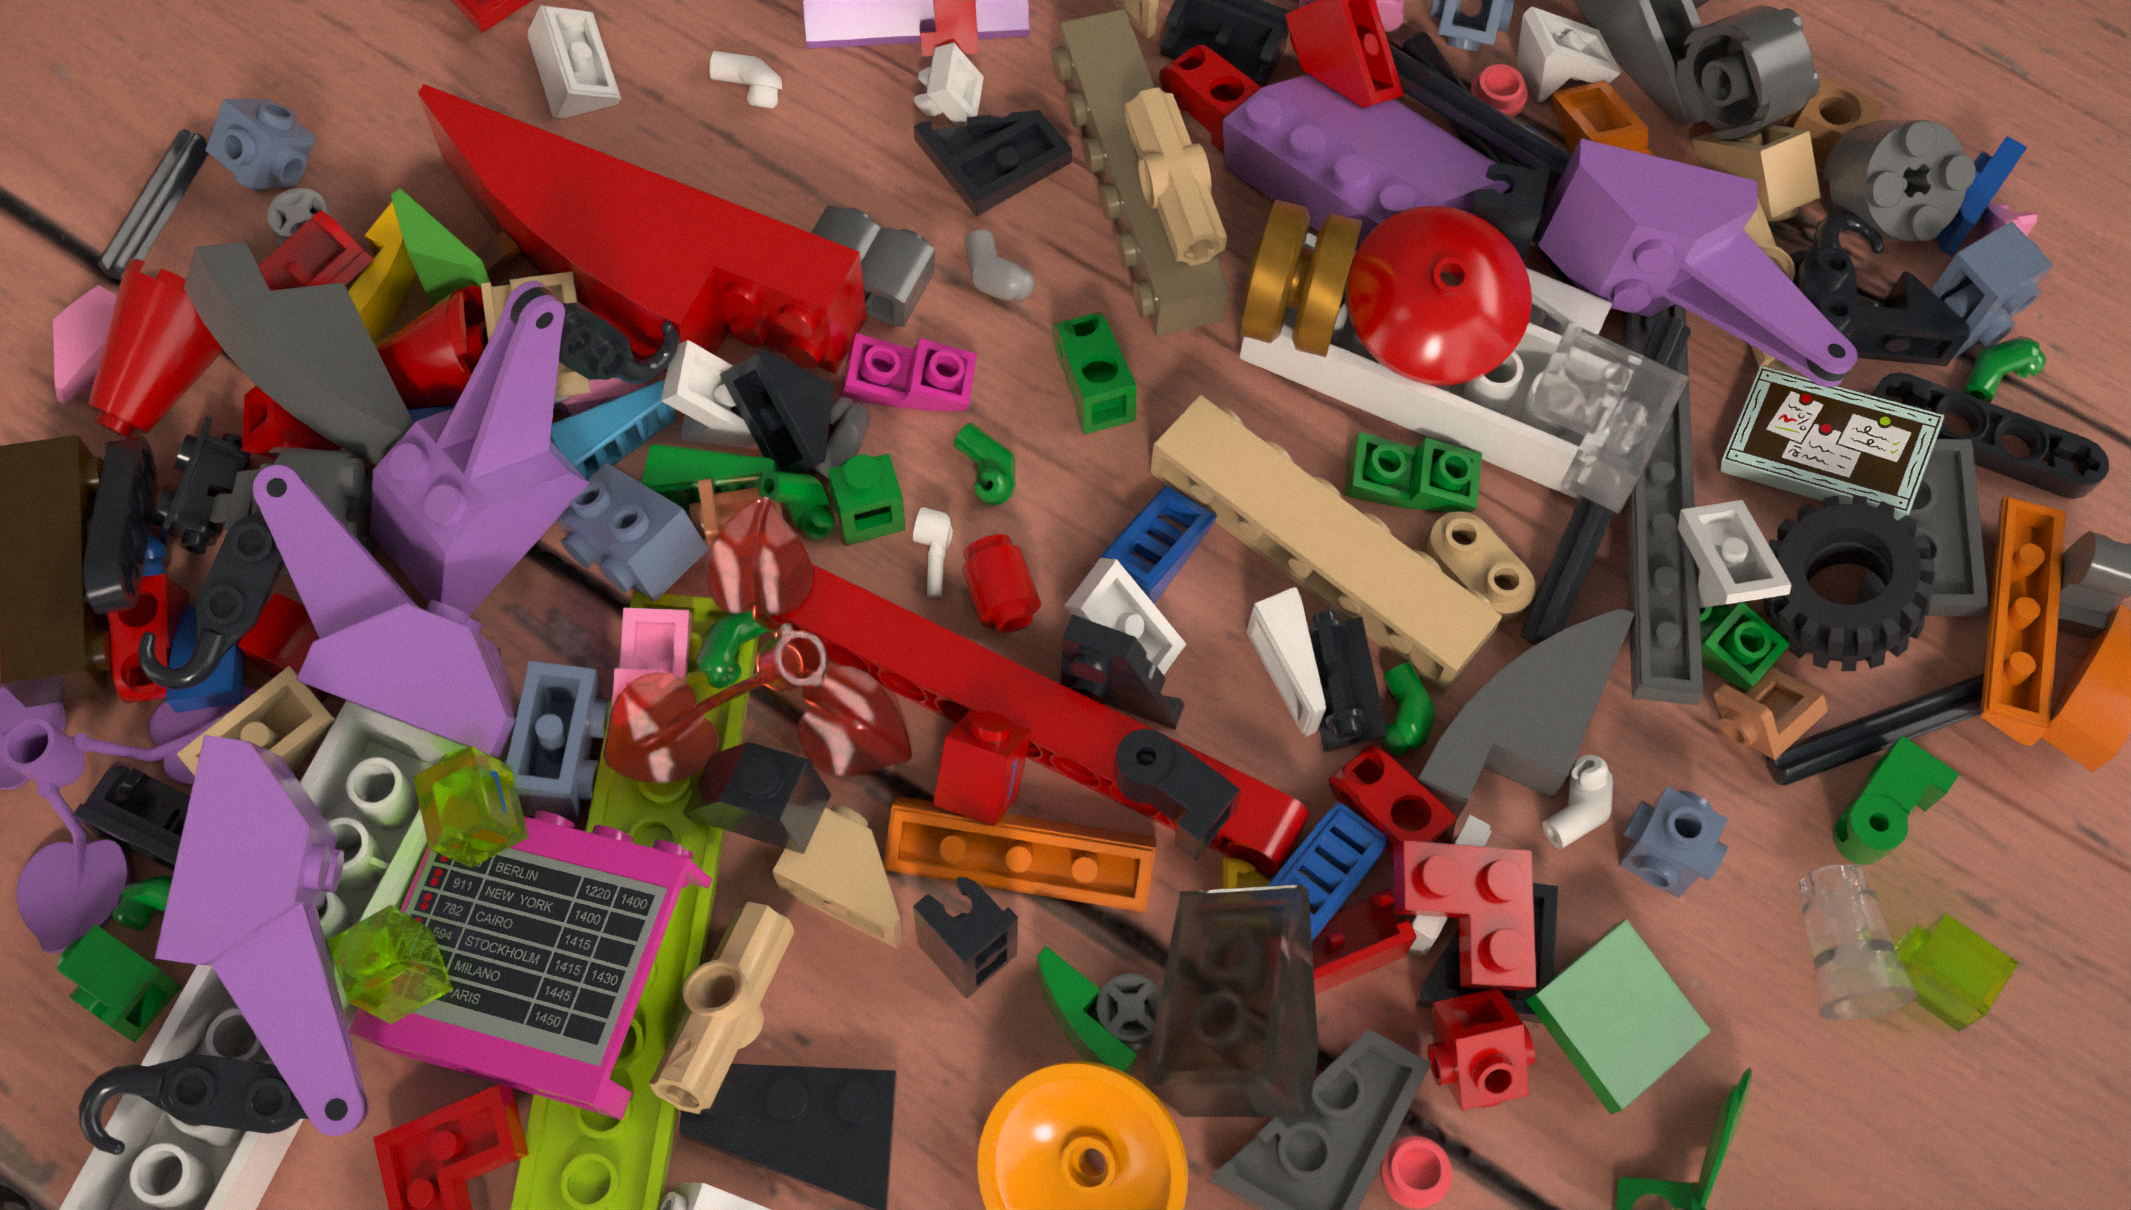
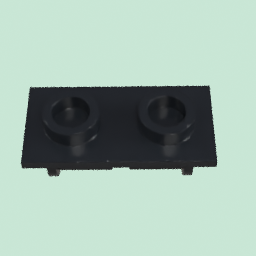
(206, 465)
(1347, 682)

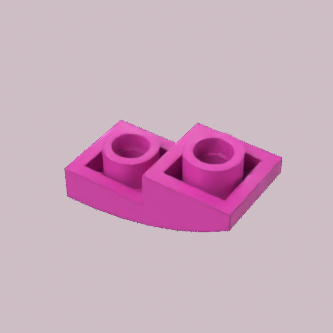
(903, 377)

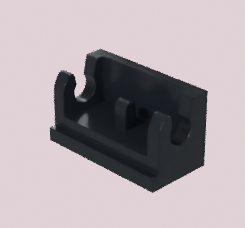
(1240, 31)
(1515, 212)
(138, 816)
(971, 944)

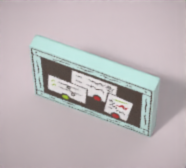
(1831, 442)

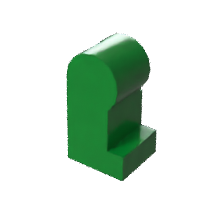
(1095, 372)
(1879, 810)

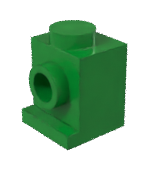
(863, 486)
(116, 982)

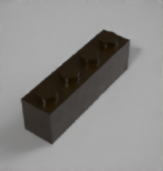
(49, 633)

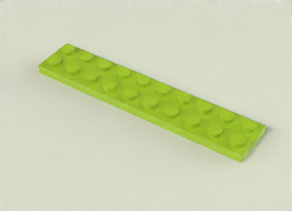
(592, 1158)

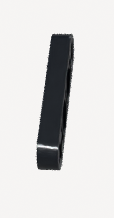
(1988, 425)
(120, 526)

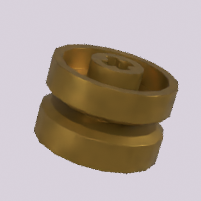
(1299, 278)

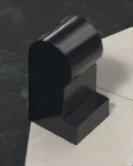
(1178, 785)

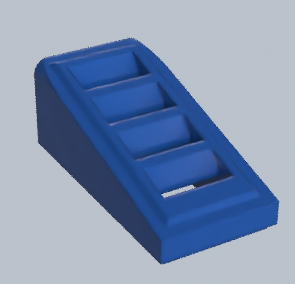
(1167, 560)
(1347, 843)

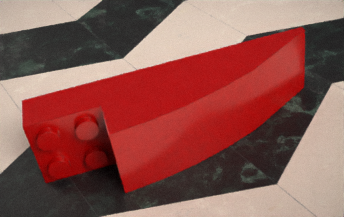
(651, 245)

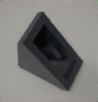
(782, 409)

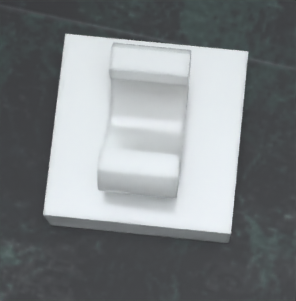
(951, 86)

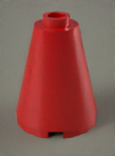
(437, 350)
(150, 352)

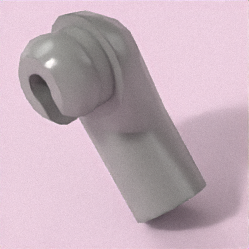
(994, 274)

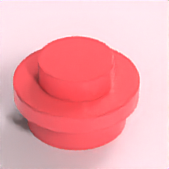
(1501, 88)
(1416, 1172)

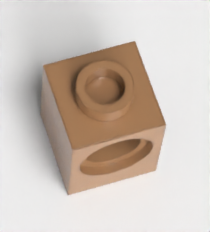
(1832, 114)

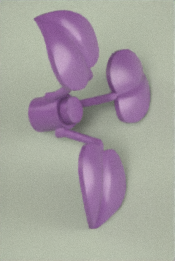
(79, 883)

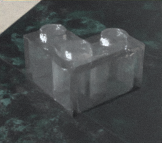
(1615, 403)

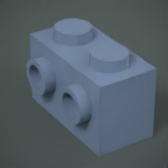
(1993, 283)
(630, 533)
(555, 738)

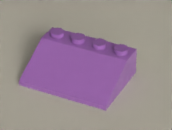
(1347, 160)

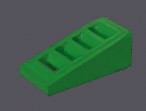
(676, 472)

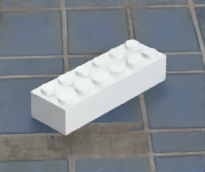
(1476, 415)

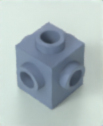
(1470, 31)
(260, 143)
(1674, 841)

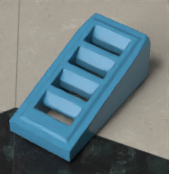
(612, 428)

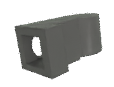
(2092, 583)

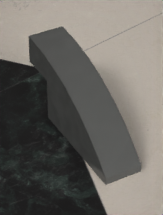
(1647, 43)
(300, 349)
(1529, 714)

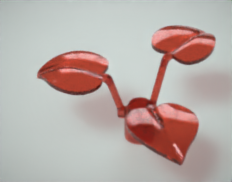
(763, 567)

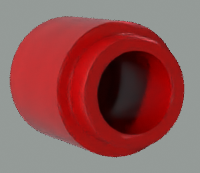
(1000, 583)

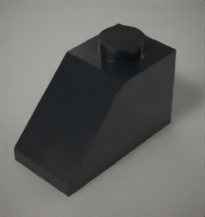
(760, 795)

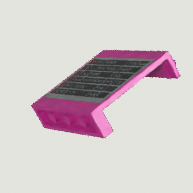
(540, 959)

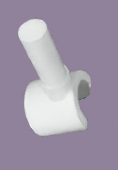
(935, 530)

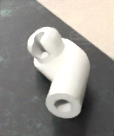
(749, 71)
(1588, 802)

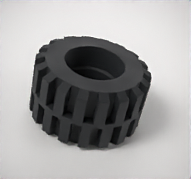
(1862, 538)

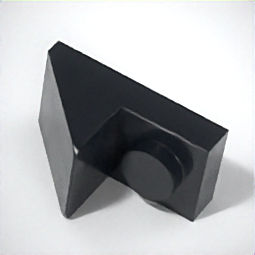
(1909, 327)

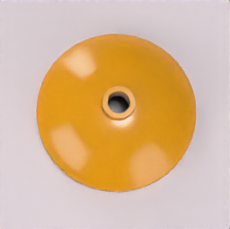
(1047, 1121)

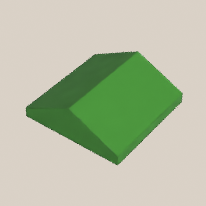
(436, 253)

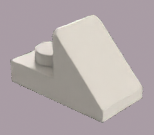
(1561, 49)
(700, 393)
(1731, 555)
(1116, 601)

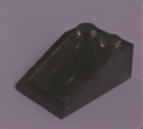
(1237, 1006)

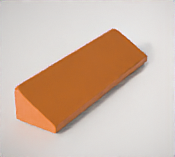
(2023, 620)
(1022, 855)

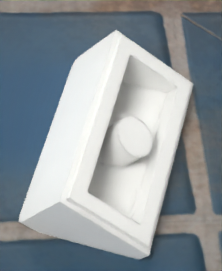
(571, 61)

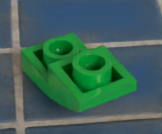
(1419, 478)
(1738, 643)

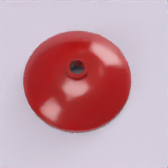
(1417, 320)

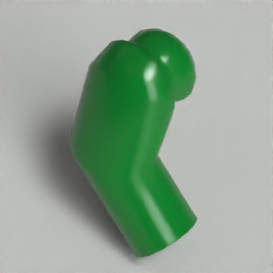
(2016, 355)
(1415, 711)
(141, 901)

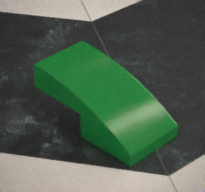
(1071, 1003)

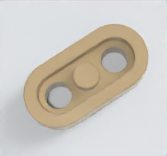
(1481, 563)

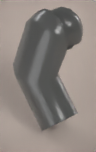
(851, 426)

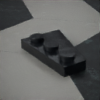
(806, 1124)

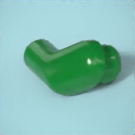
(994, 464)
(803, 499)
(723, 644)

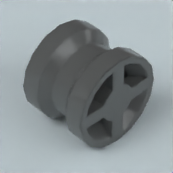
(1136, 1002)

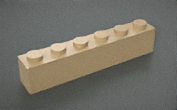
(1325, 543)

